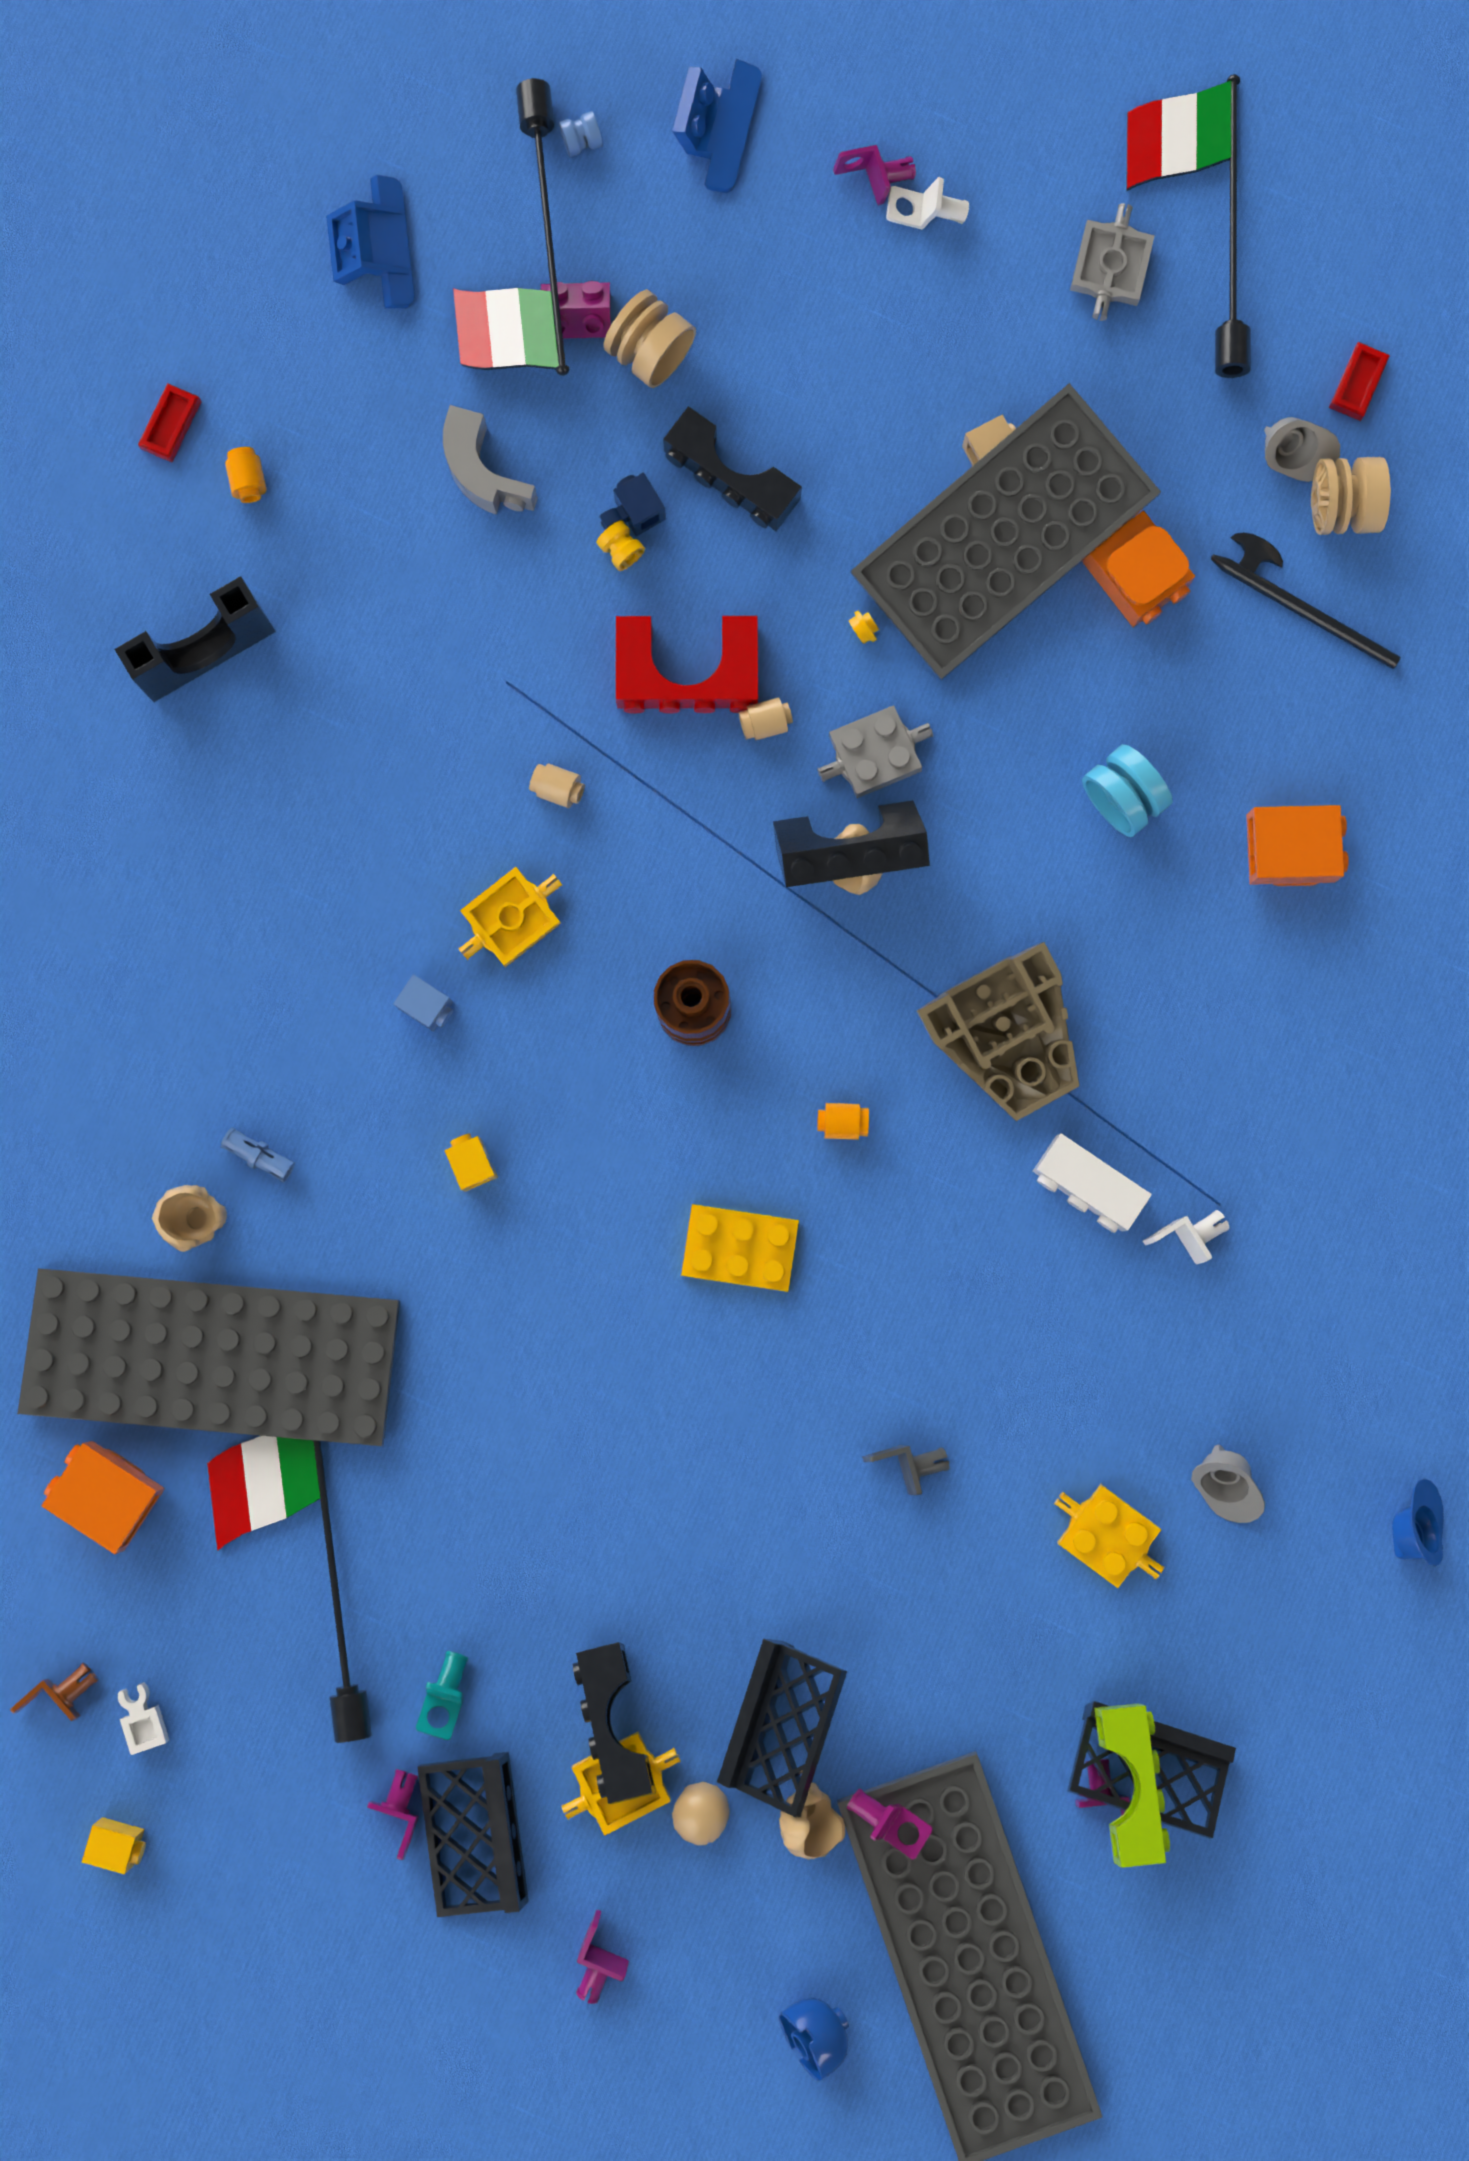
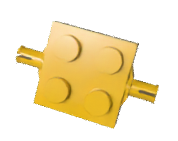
(510, 917)
(1109, 1535)
(613, 1816)

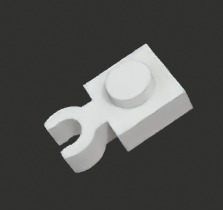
(144, 1725)

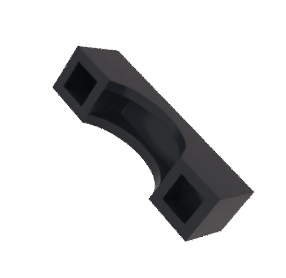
(765, 495)
(603, 1675)

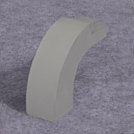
(462, 445)

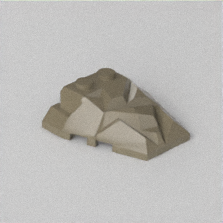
(1008, 1031)

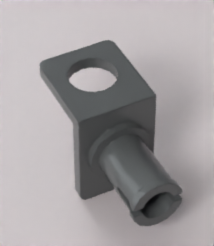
(913, 1466)

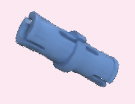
(257, 1154)

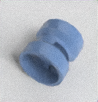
(580, 134)

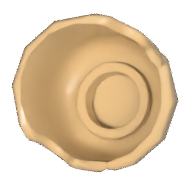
(701, 1813)

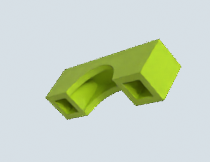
(1138, 1833)

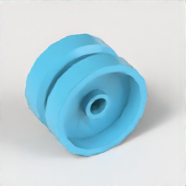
(1127, 790)

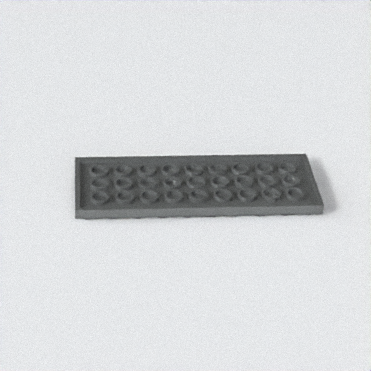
(209, 1357)
(972, 1965)

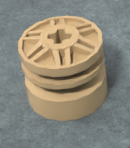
(649, 338)
(1350, 495)

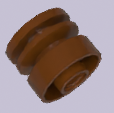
(689, 982)

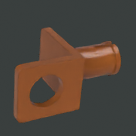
(61, 1694)

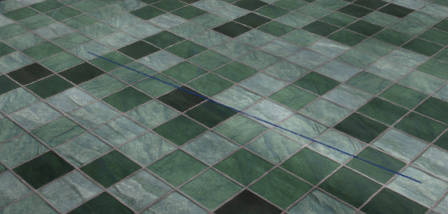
(837, 924)

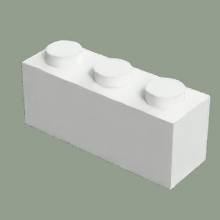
(1091, 1184)

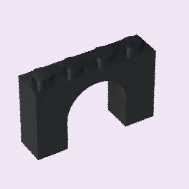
(166, 667)
(811, 859)

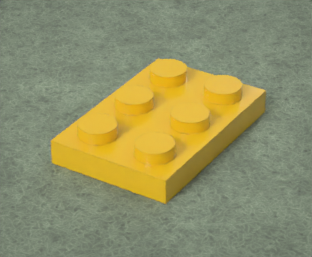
(740, 1248)

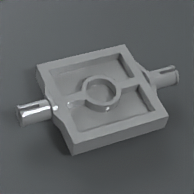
(1112, 262)
(875, 751)

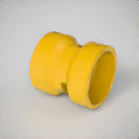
(620, 545)

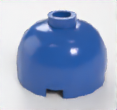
(817, 2035)

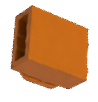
(1141, 569)
(1296, 845)
(102, 1495)

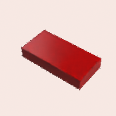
(1359, 381)
(169, 423)

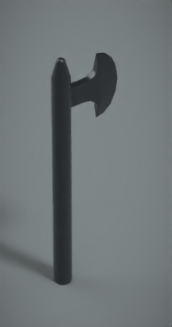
(1258, 551)

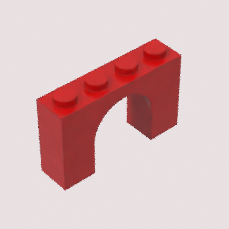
(643, 687)

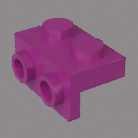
(584, 308)

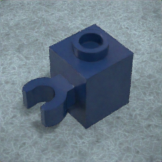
(636, 505)

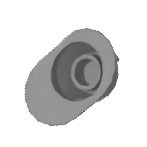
(1297, 446)
(1228, 1486)

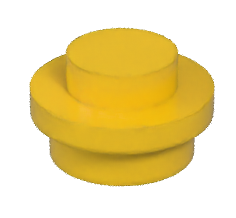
(864, 626)

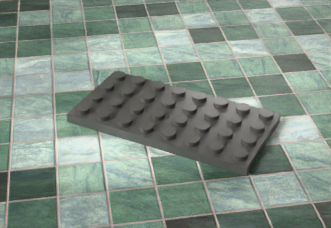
(1005, 531)

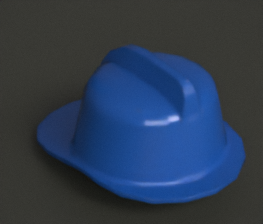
(1420, 1527)

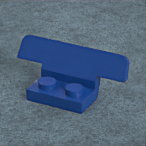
(717, 120)
(374, 241)

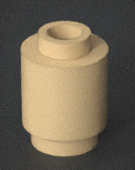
(765, 719)
(557, 785)

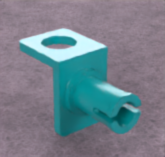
(445, 1695)

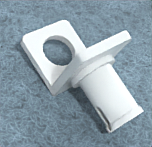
(926, 206)
(1194, 1236)

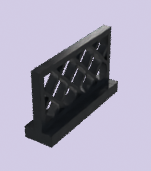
(754, 1721)
(1167, 1740)
(503, 1839)

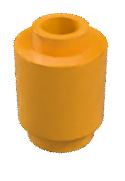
(245, 474)
(843, 1121)

